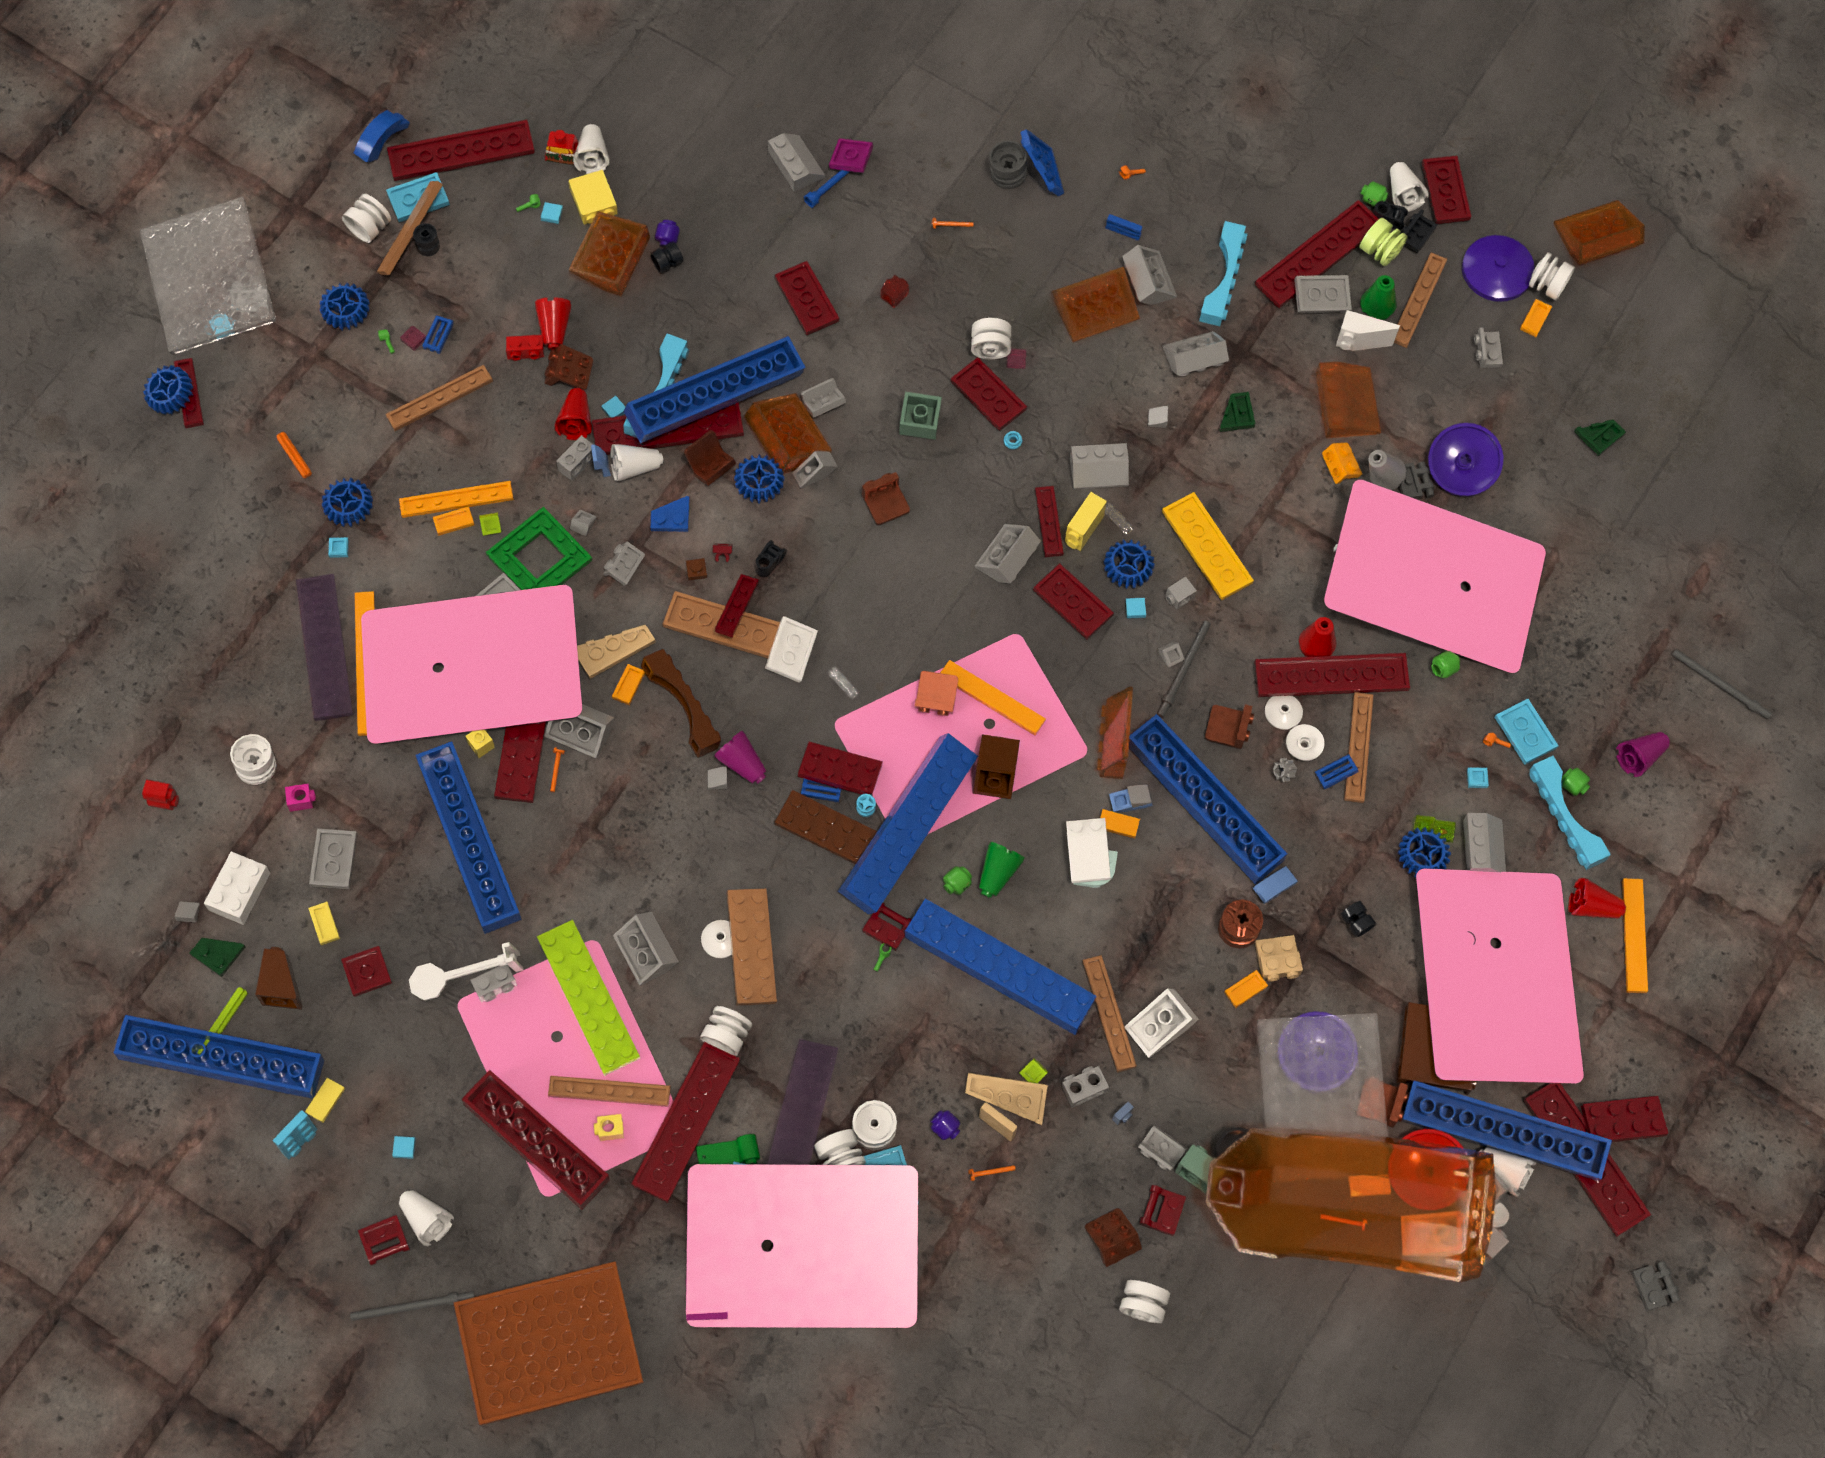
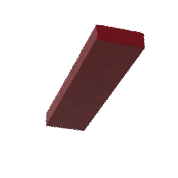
(192, 411)
(1049, 521)
(736, 605)

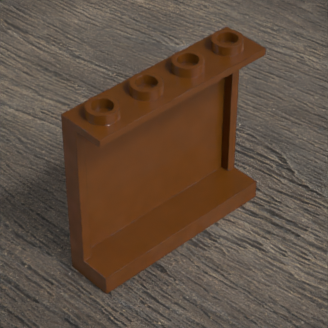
(1416, 1052)

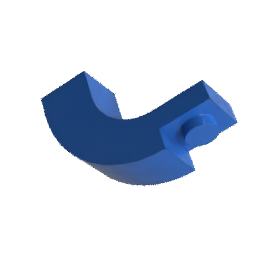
(377, 133)

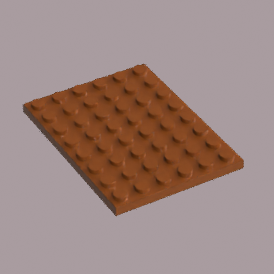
(548, 1343)

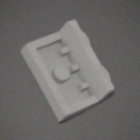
(822, 398)
(1162, 1148)

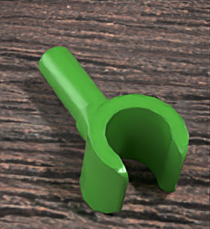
(534, 203)
(384, 335)
(883, 955)

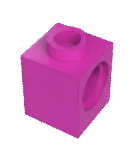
(293, 792)

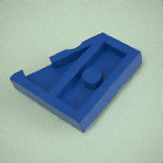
(671, 517)

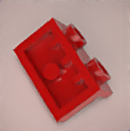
(524, 347)

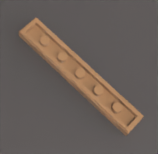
(407, 231)
(1419, 299)
(439, 397)
(1359, 746)
(1109, 1014)
(609, 1091)

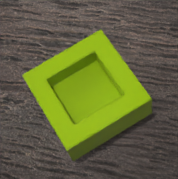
(490, 524)
(1033, 1071)

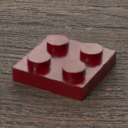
(366, 971)

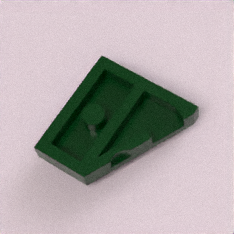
(1238, 413)
(1601, 435)
(217, 954)

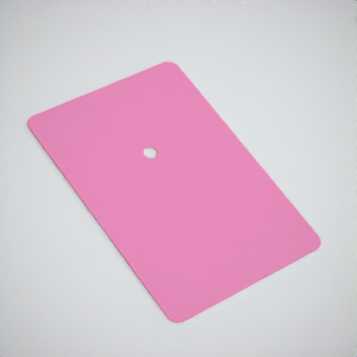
(1404, 571)
(502, 658)
(903, 737)
(1504, 1008)
(518, 1048)
(837, 1238)

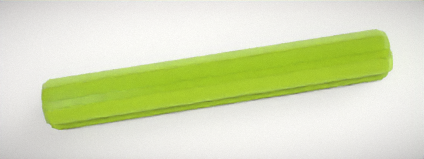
(227, 1013)

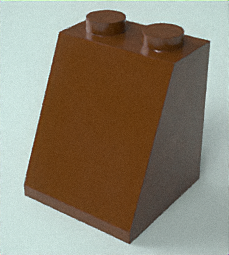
(996, 766)
(277, 981)

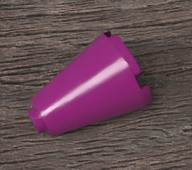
(1642, 752)
(742, 758)

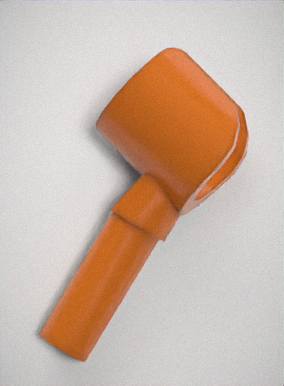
(1126, 173)
(1491, 738)

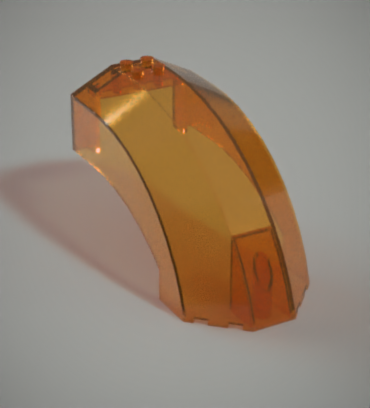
(1313, 1189)

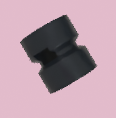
(426, 239)
(666, 257)
(1363, 923)

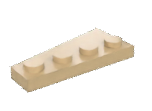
(606, 652)
(1016, 1096)

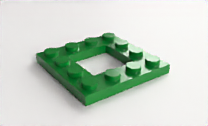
(539, 523)

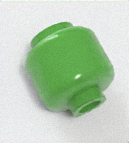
(1374, 193)
(1445, 664)
(1575, 781)
(957, 880)

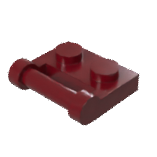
(884, 931)
(1169, 1212)
(381, 1233)

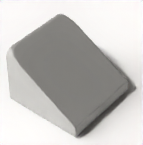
(1158, 417)
(582, 522)
(1171, 654)
(717, 778)
(1139, 795)
(187, 912)

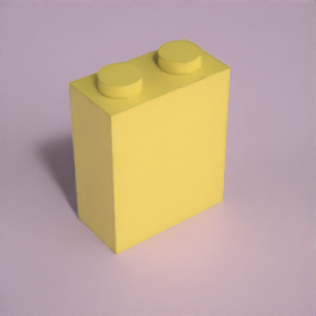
(592, 195)
(1085, 521)

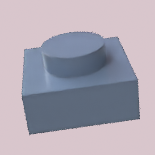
(1123, 1114)

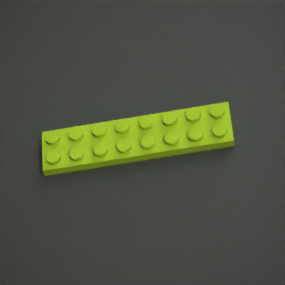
(588, 997)

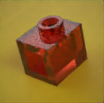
(894, 290)

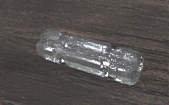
(1118, 518)
(843, 682)

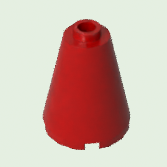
(553, 320)
(574, 416)
(1318, 638)
(1594, 901)

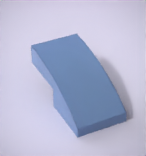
(600, 460)
(1121, 802)
(1275, 884)

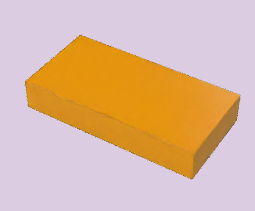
(1536, 318)
(453, 521)
(628, 684)
(1120, 823)
(1246, 989)

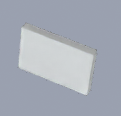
(791, 649)

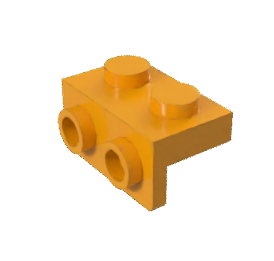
(1341, 462)

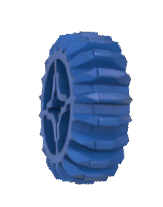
(337, 299)
(163, 387)
(744, 477)
(354, 509)
(1129, 554)
(1422, 838)

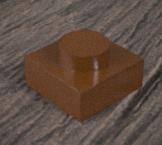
(696, 569)

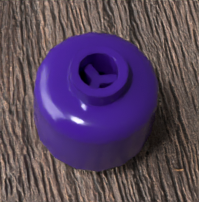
(667, 232)
(945, 1125)

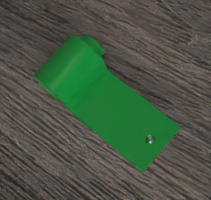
(741, 1150)

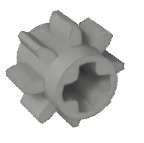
(1284, 769)

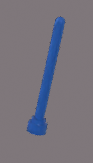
(813, 198)

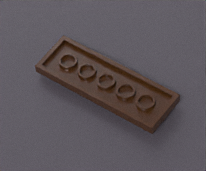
(824, 827)

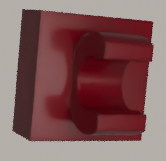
(724, 549)

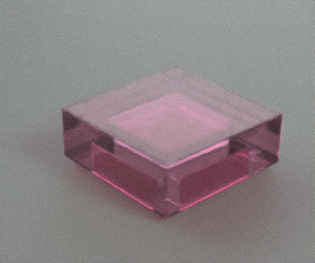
(413, 338)
(1017, 359)

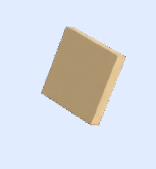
(998, 1121)

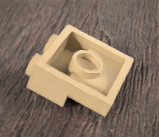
(1278, 958)

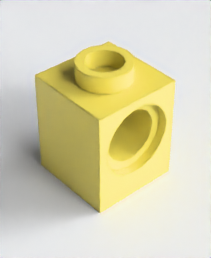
(480, 742)
(616, 1133)

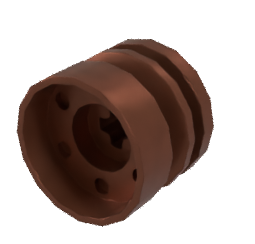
(1238, 934)

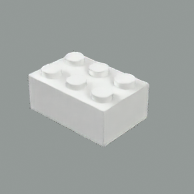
(237, 888)

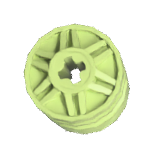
(1381, 240)

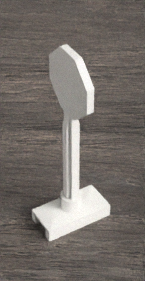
(430, 980)

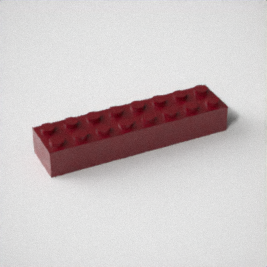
(535, 1139)

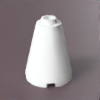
(591, 150)
(1406, 187)
(633, 461)
(1511, 1169)
(425, 1217)

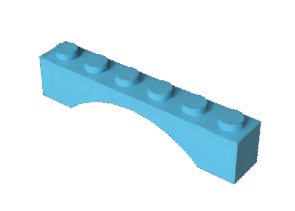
(1214, 304)
(671, 354)
(1588, 847)

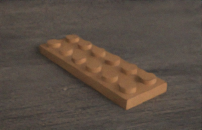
(700, 617)
(751, 947)

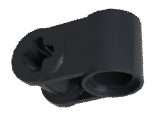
(1391, 213)
(771, 556)

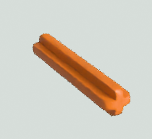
(294, 455)

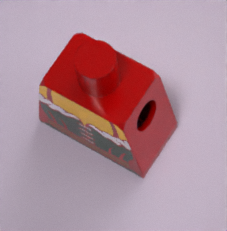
(561, 147)

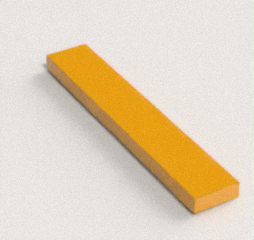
(456, 499)
(995, 699)
(1635, 936)

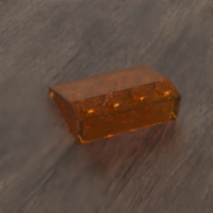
(1600, 232)
(610, 252)
(1096, 304)
(1347, 400)
(786, 430)
(1115, 734)

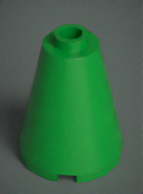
(1380, 298)
(998, 869)

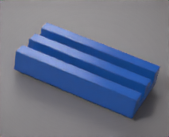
(1124, 227)
(433, 347)
(1335, 780)
(820, 788)

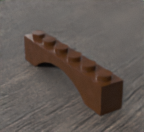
(661, 671)

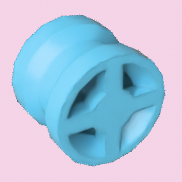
(863, 802)

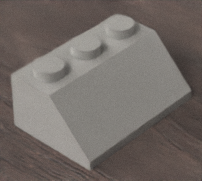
(794, 161)
(1149, 275)
(1196, 353)
(1099, 466)
(1008, 552)
(583, 733)
(1484, 843)
(645, 948)

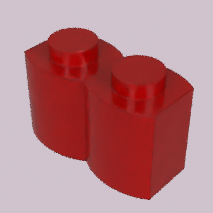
(160, 795)

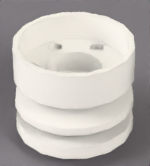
(366, 218)
(1551, 276)
(251, 750)
(726, 1030)
(838, 1149)

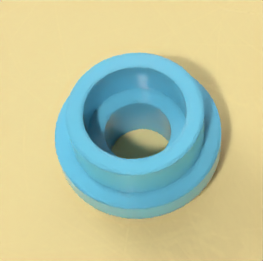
(1013, 435)

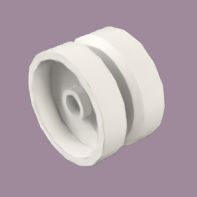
(991, 338)
(885, 1120)
(1144, 1301)

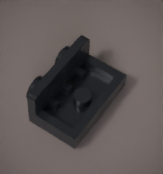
(1418, 231)

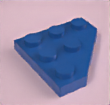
(1043, 160)

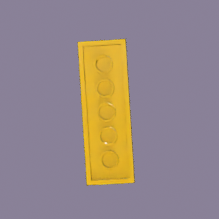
(1207, 546)

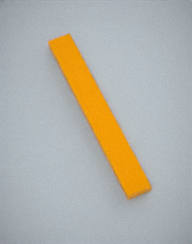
(363, 602)

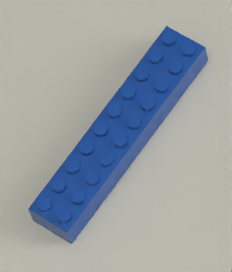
(714, 389)
(1206, 799)
(908, 824)
(468, 837)
(1000, 966)
(222, 1059)
(1507, 1130)

